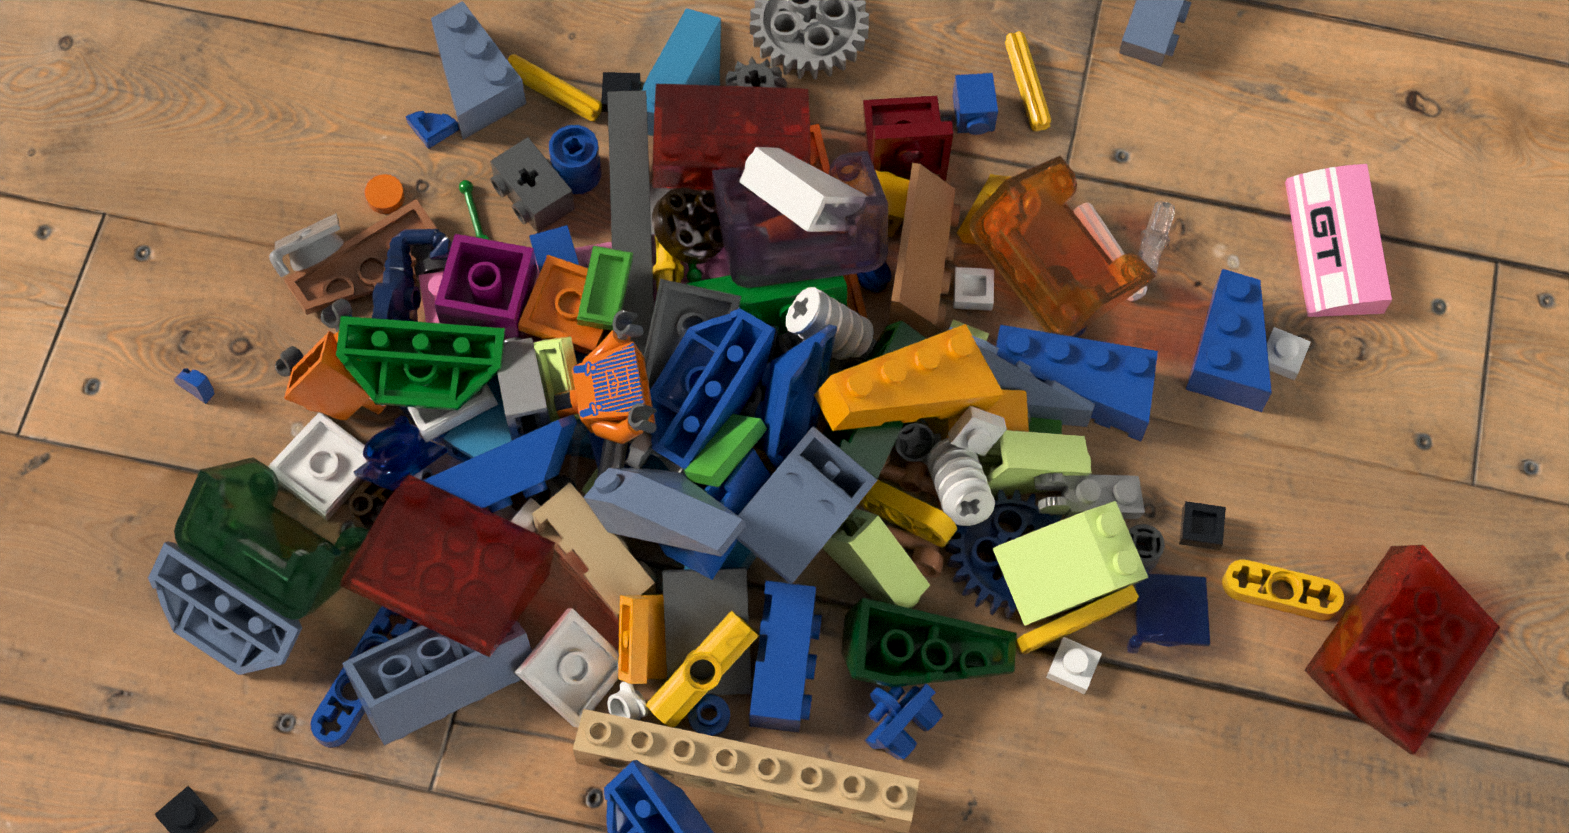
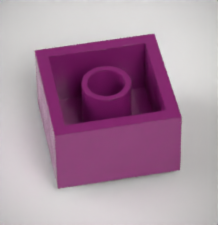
(486, 284)

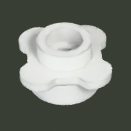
(627, 703)

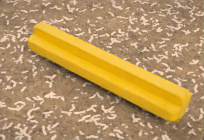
(1028, 81)
(556, 88)

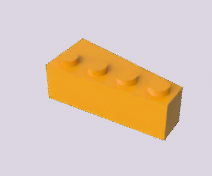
(911, 383)

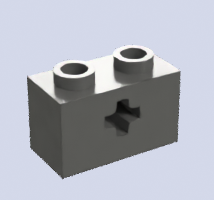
(531, 185)

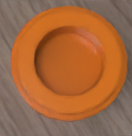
(384, 194)

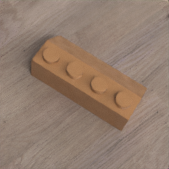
(923, 253)

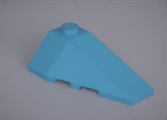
(687, 58)

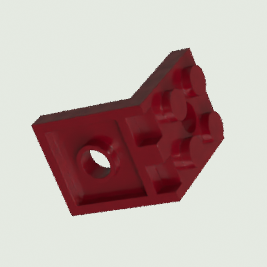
(907, 133)

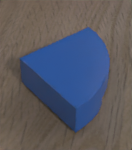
(432, 127)
(196, 384)

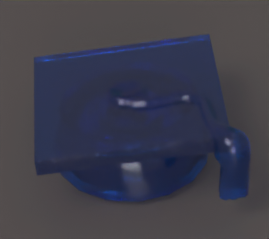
(396, 454)
(1171, 612)

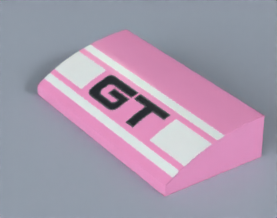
(1338, 242)

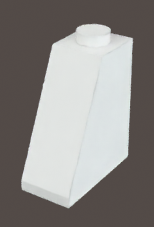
(800, 190)

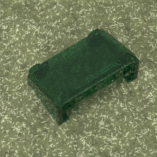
(258, 547)

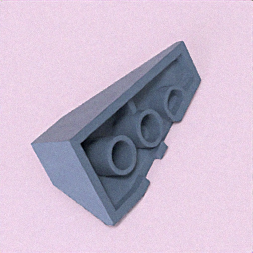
(1044, 398)
(662, 510)

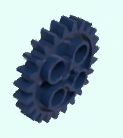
(986, 536)

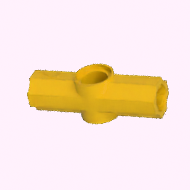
(683, 690)

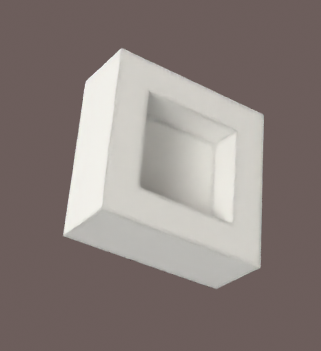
(973, 288)
(1286, 353)
(977, 430)
(1074, 665)

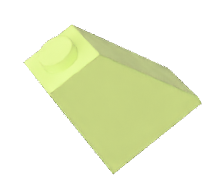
(1025, 455)
(876, 560)

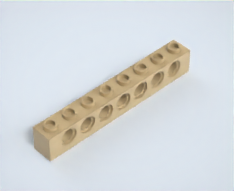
(748, 771)

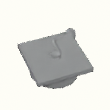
(307, 246)

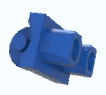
(913, 706)

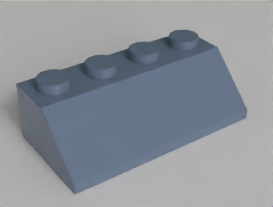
(428, 677)

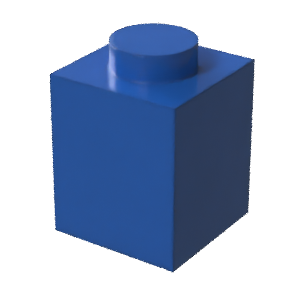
(975, 103)

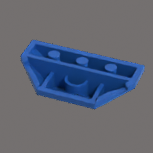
(708, 382)
(789, 397)
(510, 468)
(649, 803)

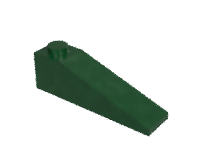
(917, 647)

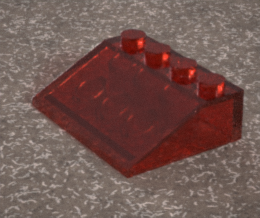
(720, 127)
(449, 565)
(1403, 646)

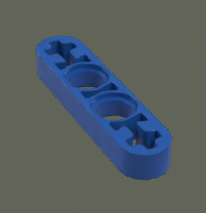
(326, 710)

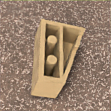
(591, 554)

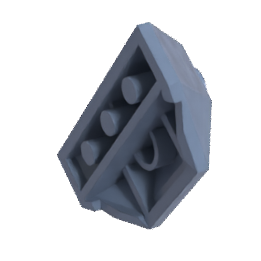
(219, 614)

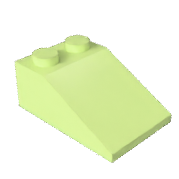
(1070, 563)

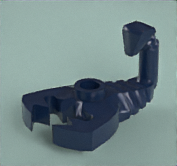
(397, 296)

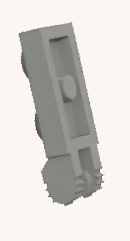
(1089, 492)

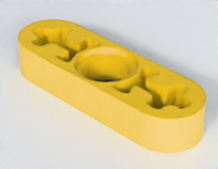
(909, 513)
(1309, 608)

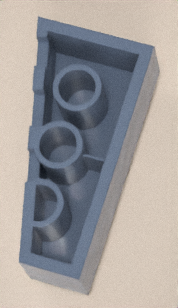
(1152, 28)

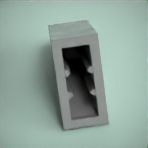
(522, 388)

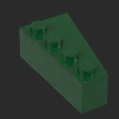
(873, 444)

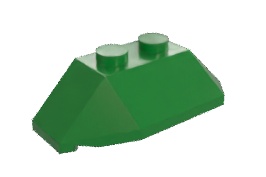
(419, 360)

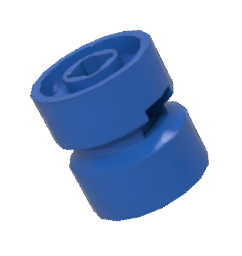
(576, 157)

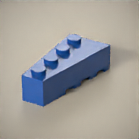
(1107, 374)

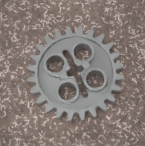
(809, 25)

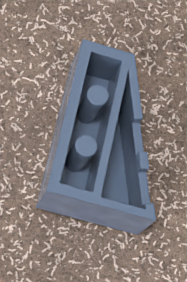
(476, 71)

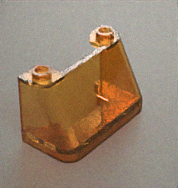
(1050, 253)

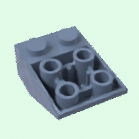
(803, 504)

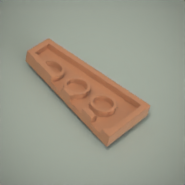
(356, 264)

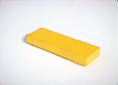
(1077, 620)

